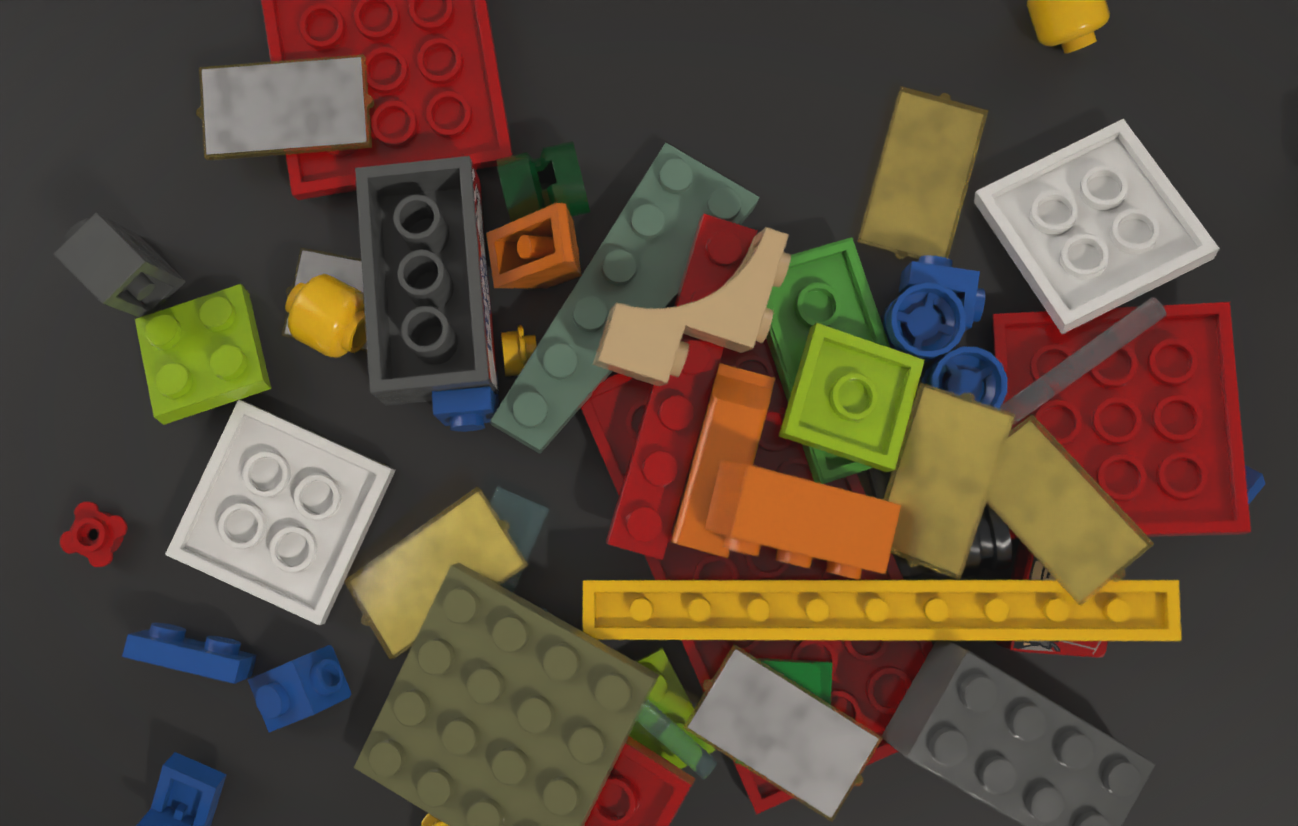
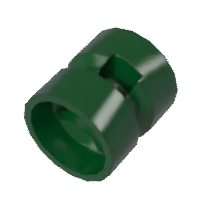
(523, 176)

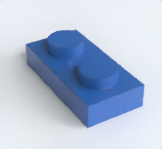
(168, 647)

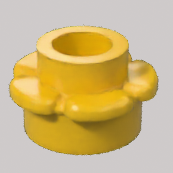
(516, 350)

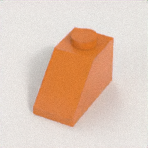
(535, 250)

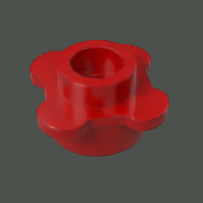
(110, 534)

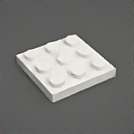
(1094, 225)
(280, 512)

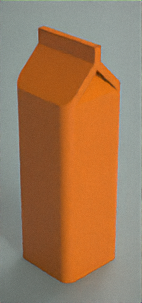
(728, 434)

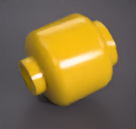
(1068, 21)
(327, 316)

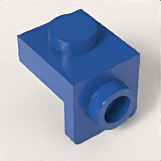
(961, 281)
(465, 408)
(300, 688)
(185, 794)

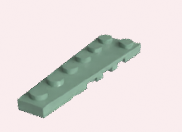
(634, 266)

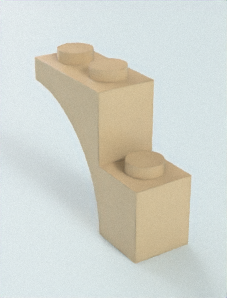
(649, 342)

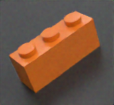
(801, 520)

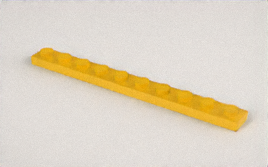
(879, 610)

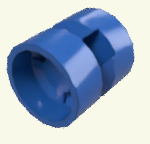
(924, 321)
(968, 371)

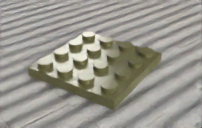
(503, 712)

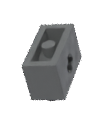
(118, 266)

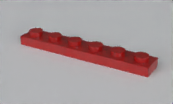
(677, 408)

